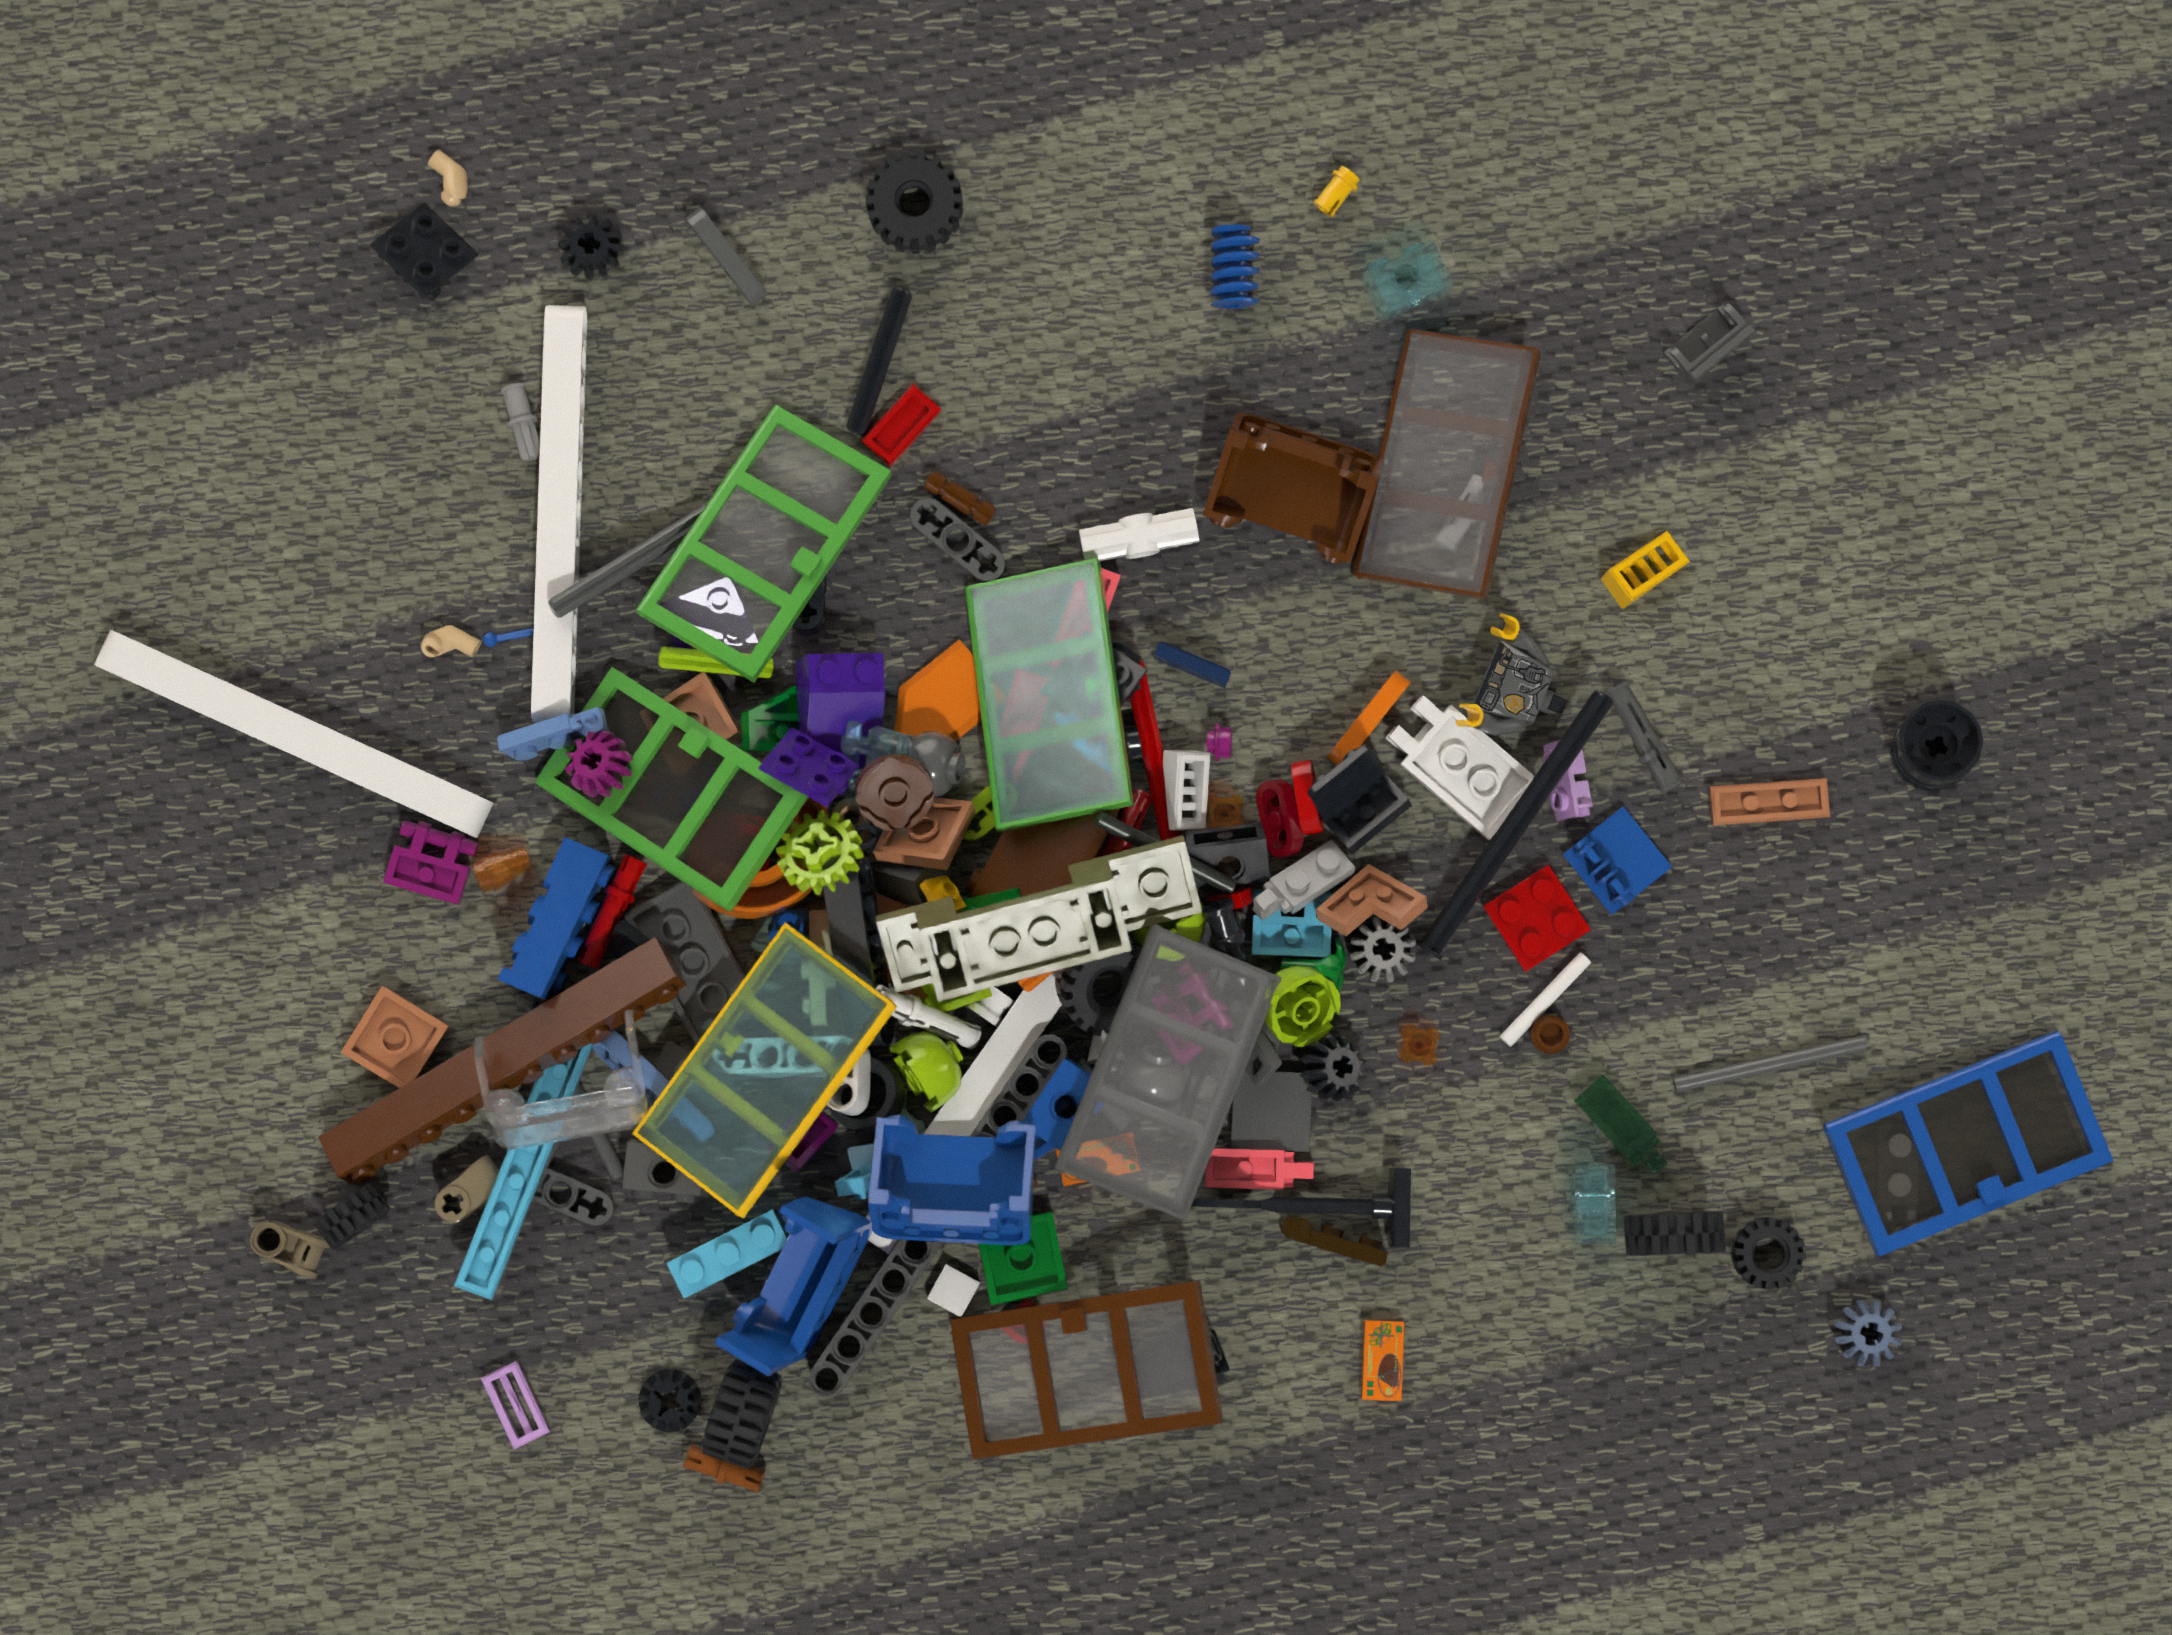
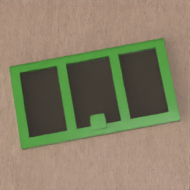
(690, 796)

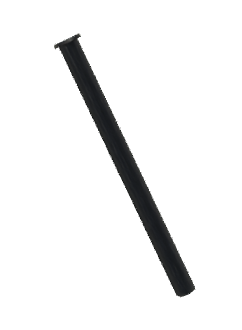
(1516, 823)

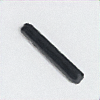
(879, 360)

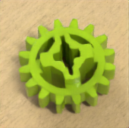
(823, 855)

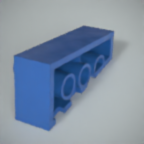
(558, 920)

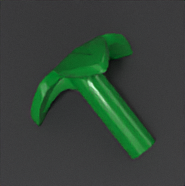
(1329, 966)

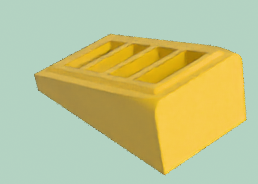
(1628, 587)

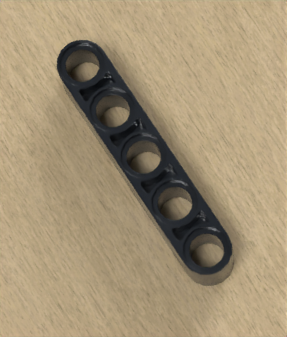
(856, 933)

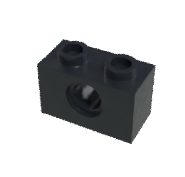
(1241, 841)

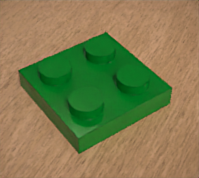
(1027, 1268)

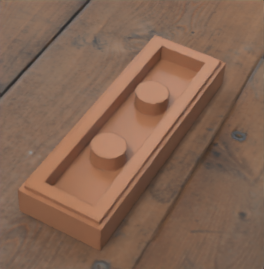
(1769, 802)

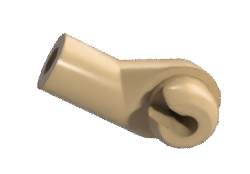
(454, 178)
(448, 639)

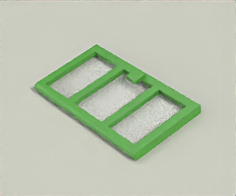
(764, 543)

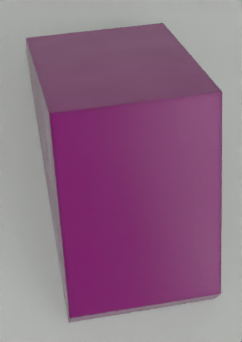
(811, 1142)

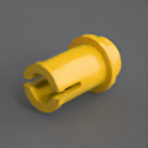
(1336, 191)

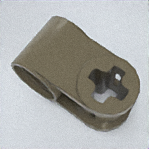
(473, 1185)
(292, 1248)

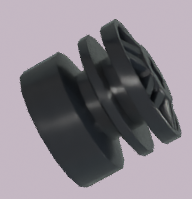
(1958, 741)

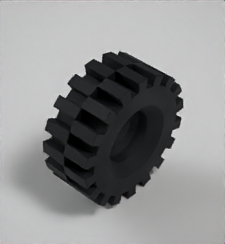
(920, 231)
(1077, 994)
(1674, 1233)

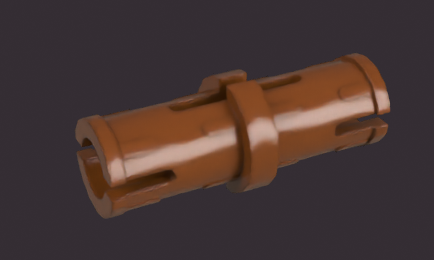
(724, 1471)

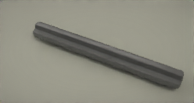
(623, 565)

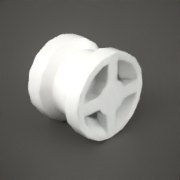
(993, 1007)

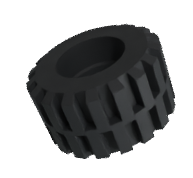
(741, 1414)

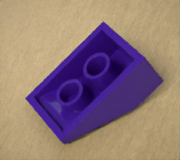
(837, 691)

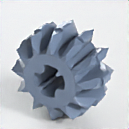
(1879, 1323)

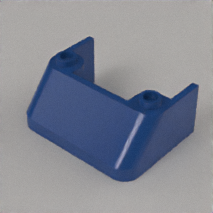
(801, 1287)

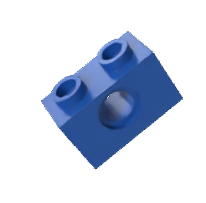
(1050, 1124)

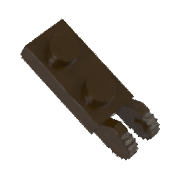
(1331, 1240)

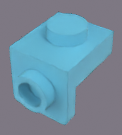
(858, 1180)

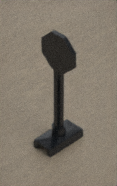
(1392, 1206)

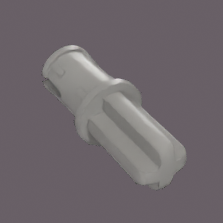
(522, 421)

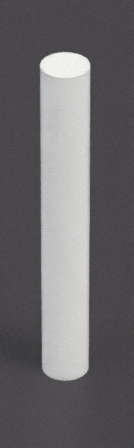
(1545, 999)

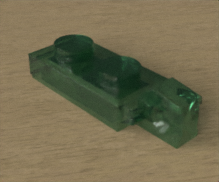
(1621, 1123)

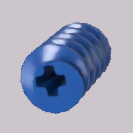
(1233, 267)

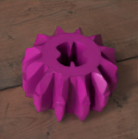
(592, 775)

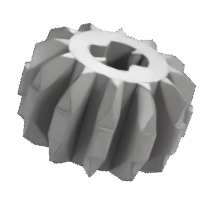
(1376, 961)

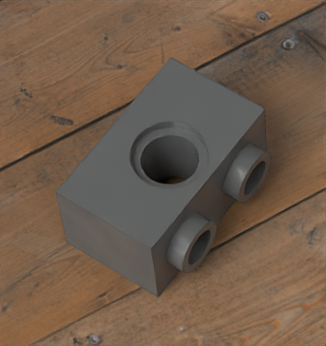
(641, 1176)

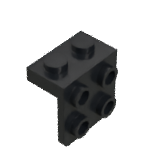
(1357, 798)

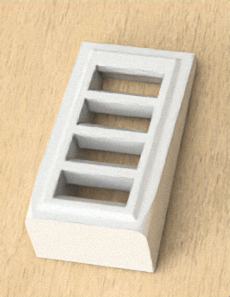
(1174, 777)

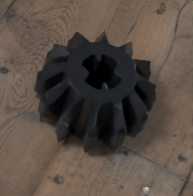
(604, 238)
(1322, 1058)

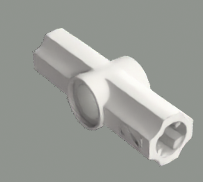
(1139, 535)

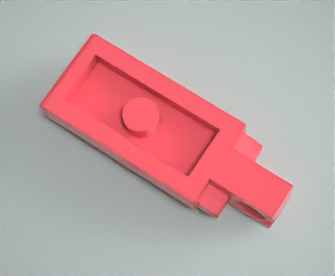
(1255, 1169)

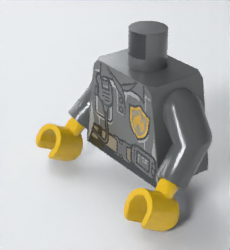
(1513, 685)

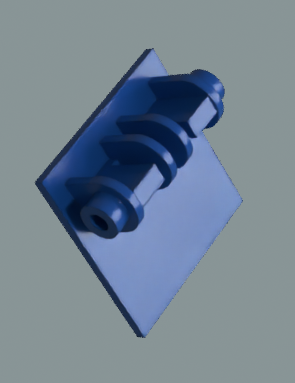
(1617, 860)

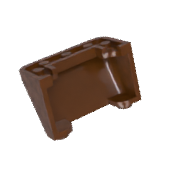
(1294, 484)
(1039, 855)

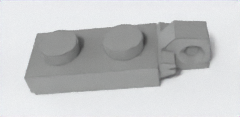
(1304, 881)

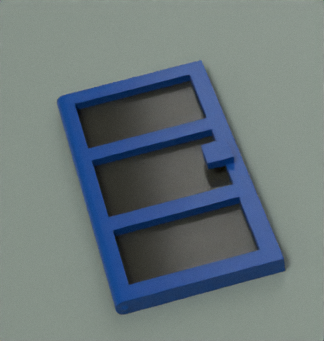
(1967, 1143)

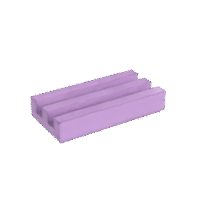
(529, 1397)

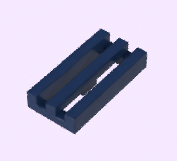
(1192, 664)

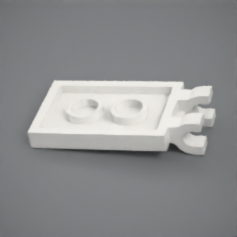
(1462, 767)

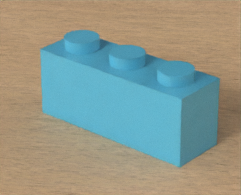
(728, 1253)

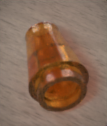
(500, 868)

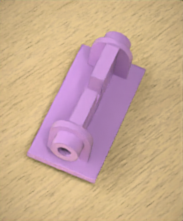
(1570, 797)

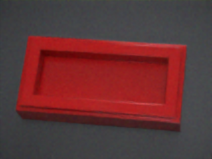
(901, 425)

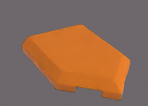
(941, 696)

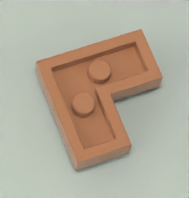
(1370, 894)

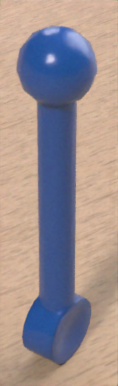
(490, 639)

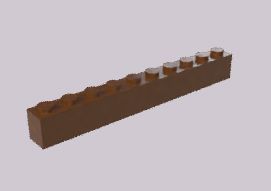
(514, 1057)

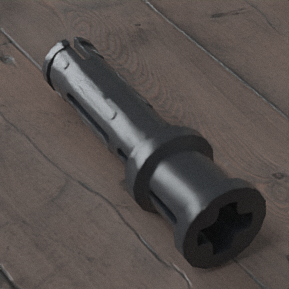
(1224, 928)

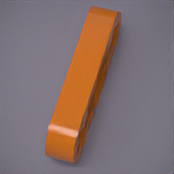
(1370, 717)

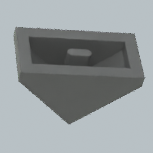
(903, 881)

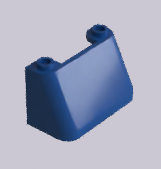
(952, 1184)

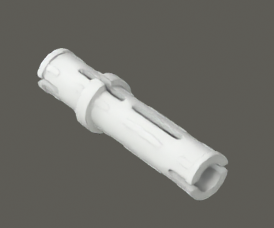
(914, 1012)

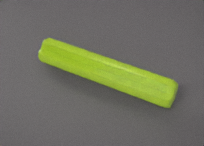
(698, 661)

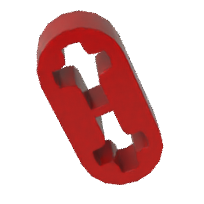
(1303, 777)

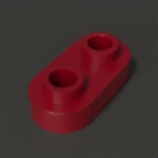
(1279, 817)

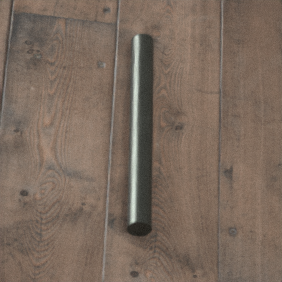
(1139, 839)

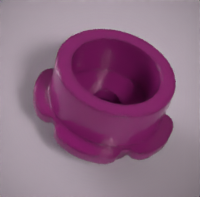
(1220, 742)

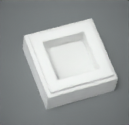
(953, 1290)

